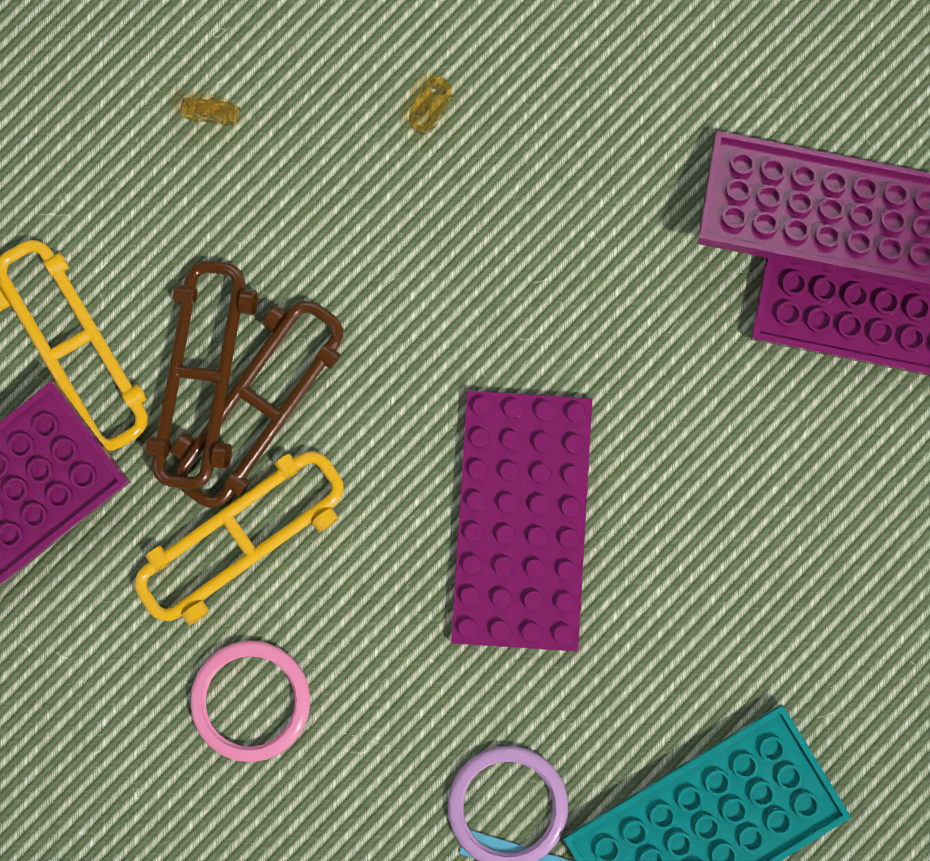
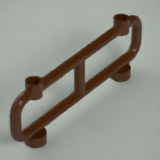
(279, 323)
(215, 453)

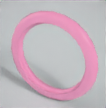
(298, 718)

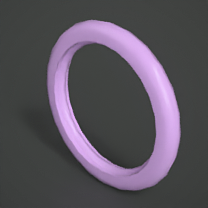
(521, 756)

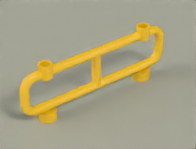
(9, 297)
(320, 515)

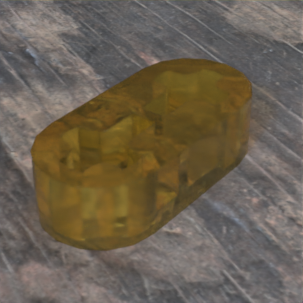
(424, 102)
(210, 111)

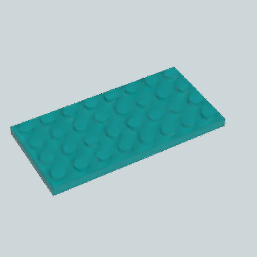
(736, 801)

